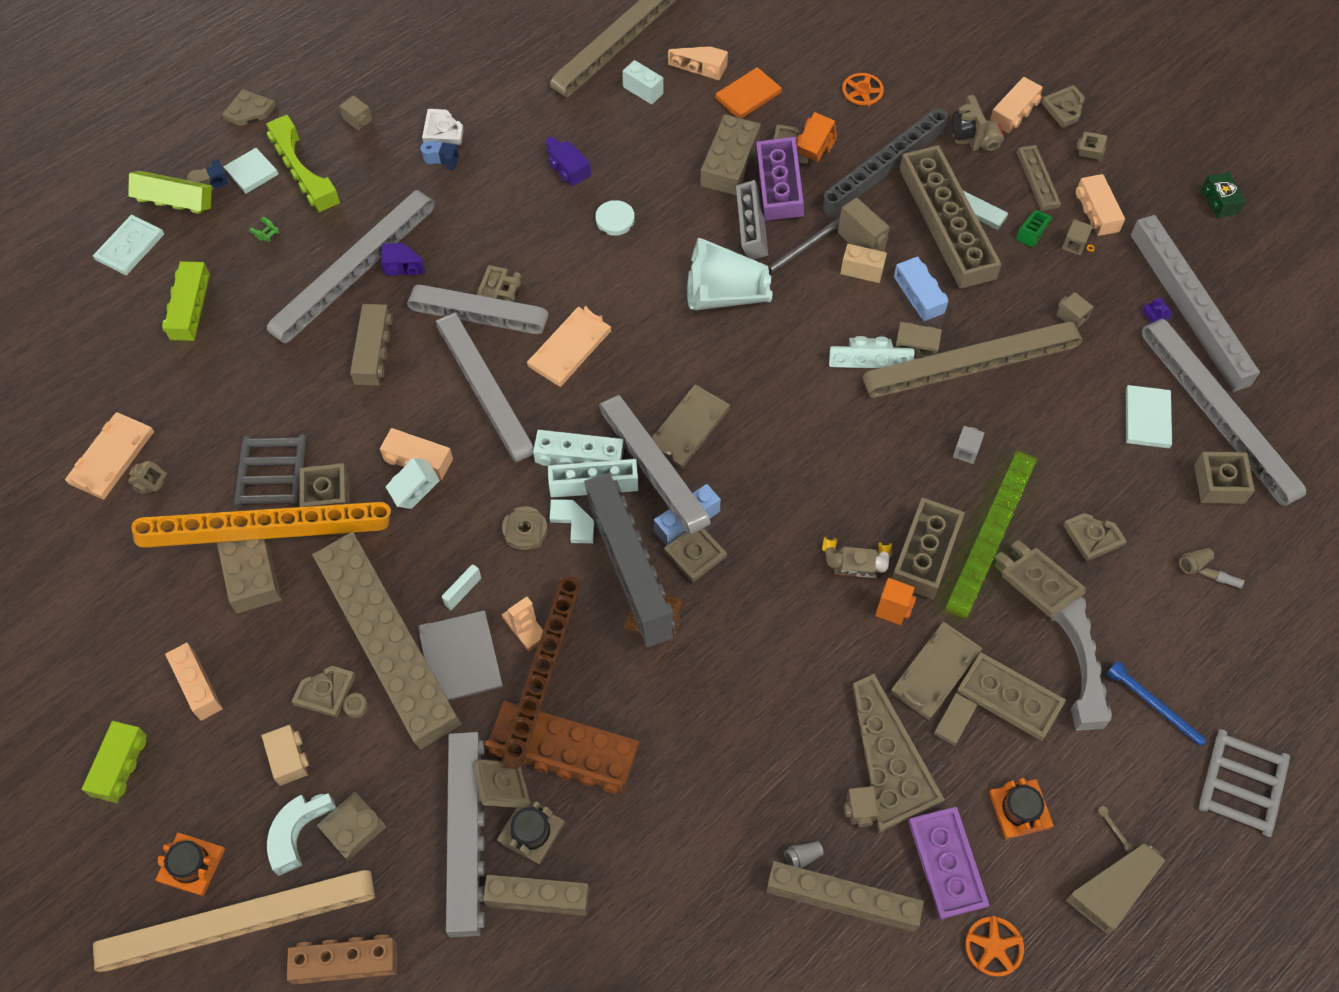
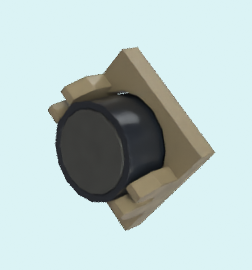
(969, 123)
(529, 830)

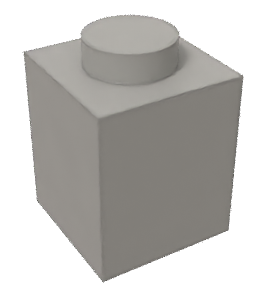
(968, 444)

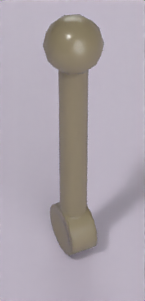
(1103, 812)

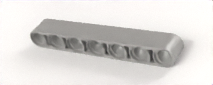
(478, 309)

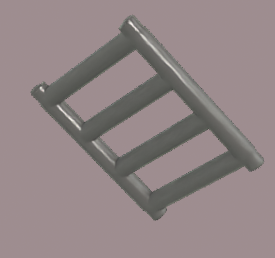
(245, 461)

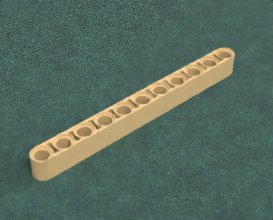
(232, 921)

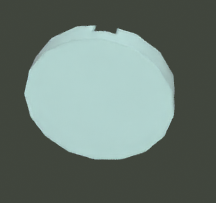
(615, 217)

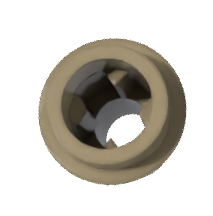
(1195, 560)

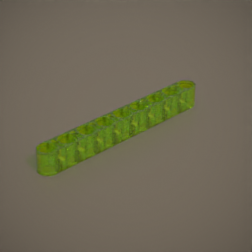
(991, 535)

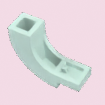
(286, 827)

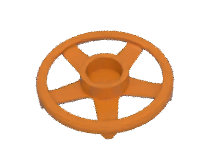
(863, 89)
(995, 946)

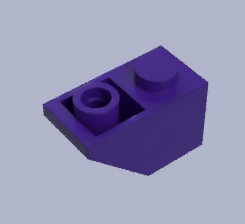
(400, 260)

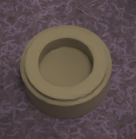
(355, 705)

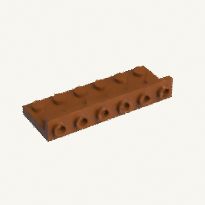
(569, 749)

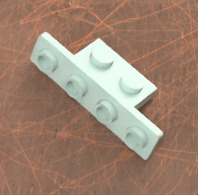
(869, 353)

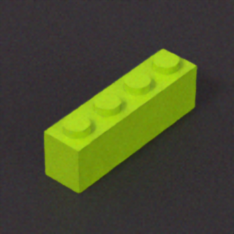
(170, 191)
(186, 301)

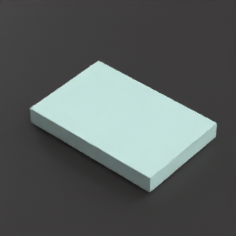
(128, 245)
(1148, 416)

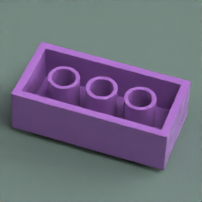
(780, 179)

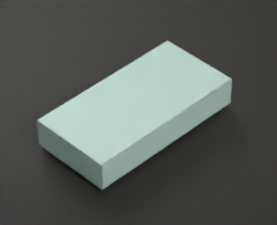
(461, 587)

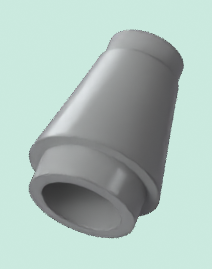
(803, 854)

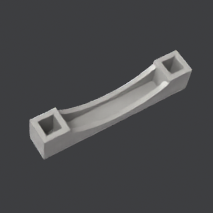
(1091, 709)

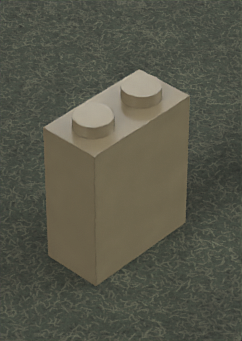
(862, 226)

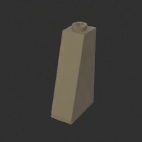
(1117, 888)

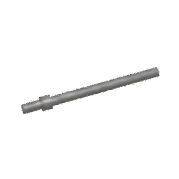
(804, 246)

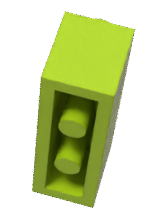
(114, 762)

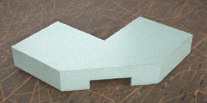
(570, 512)

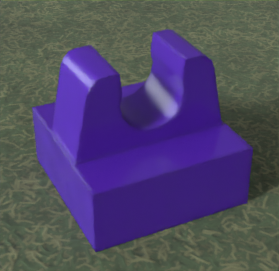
(1157, 310)

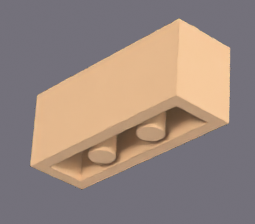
(1017, 104)
(1100, 205)
(402, 447)
(194, 681)

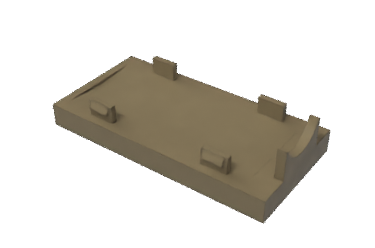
(689, 425)
(936, 671)
(1011, 696)

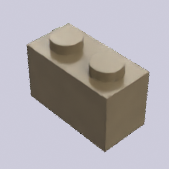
(921, 338)

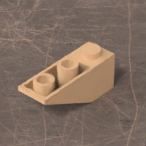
(700, 60)

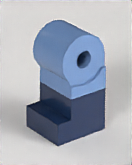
(440, 153)

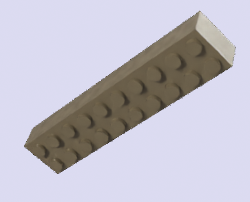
(387, 641)

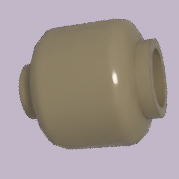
(992, 136)

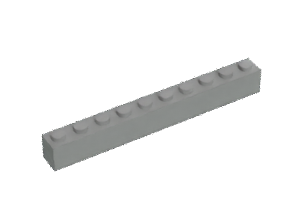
(1194, 304)

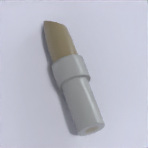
(1222, 577)

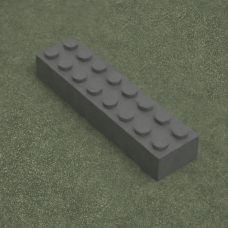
(630, 560)

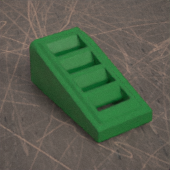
(1032, 229)

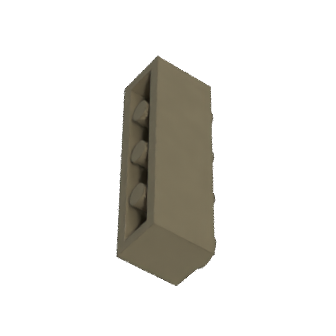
(371, 344)
(536, 895)

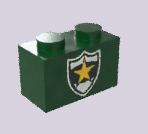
(1223, 195)

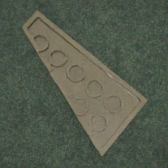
(893, 763)

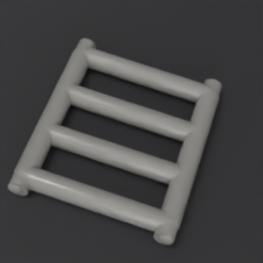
(1276, 781)

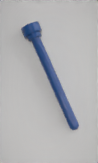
(1119, 673)

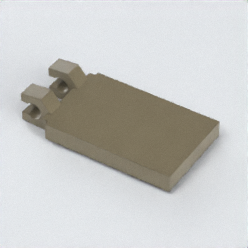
(1039, 579)

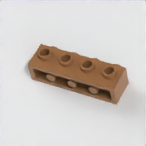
(342, 960)

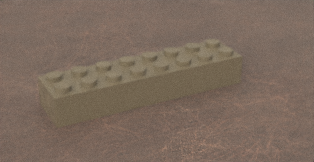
(950, 217)

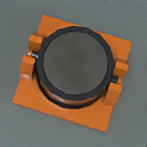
(1021, 807)
(188, 863)

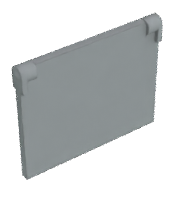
(461, 655)

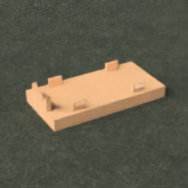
(569, 346)
(109, 455)

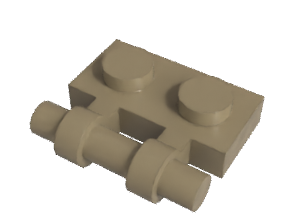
(494, 281)

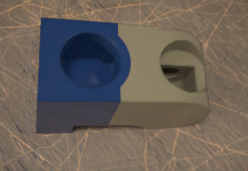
(211, 175)

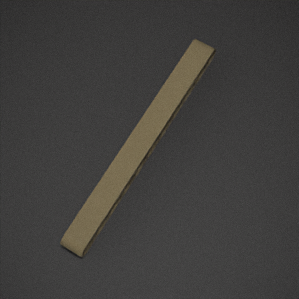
(607, 45)
(971, 359)

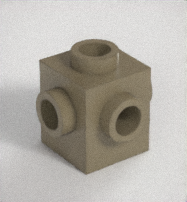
(152, 479)

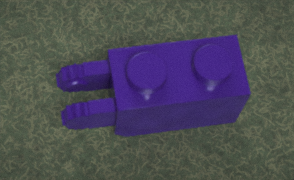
(567, 161)

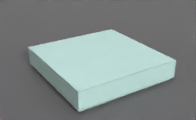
(251, 170)

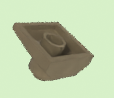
(351, 826)

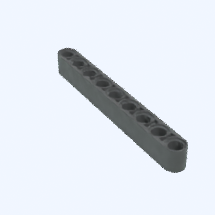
(884, 161)

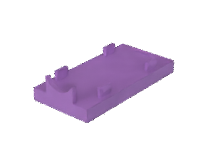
(948, 863)

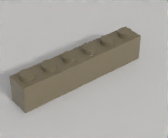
(845, 897)

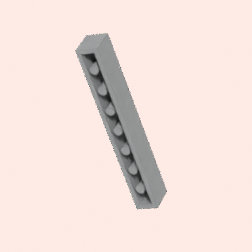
(464, 838)

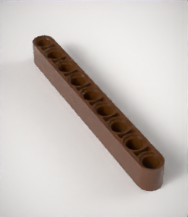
(539, 678)

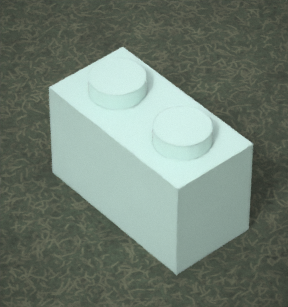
(643, 82)
(412, 483)

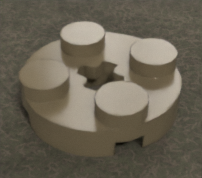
(524, 540)

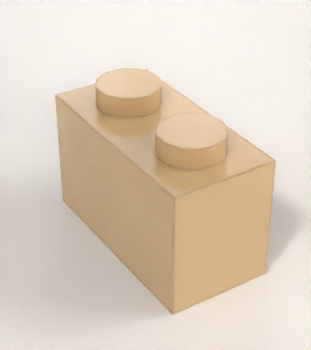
(863, 263)
(285, 755)

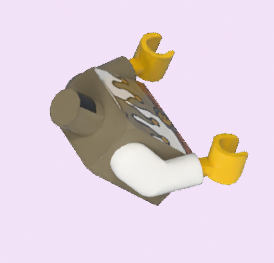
(857, 561)

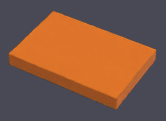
(748, 93)

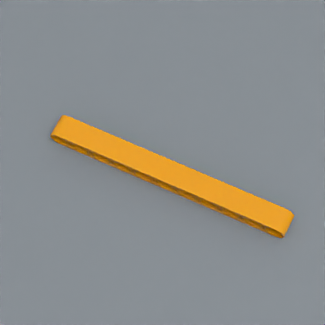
(254, 518)

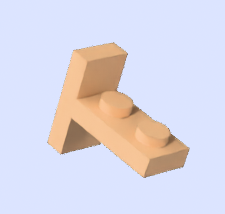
(523, 623)

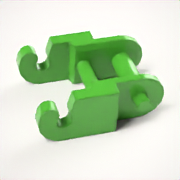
(260, 235)

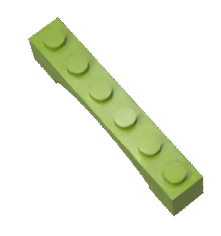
(319, 190)

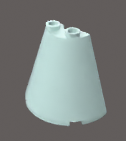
(725, 278)

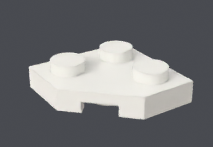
(442, 127)

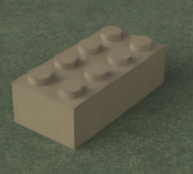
(730, 154)
(928, 547)
(248, 573)

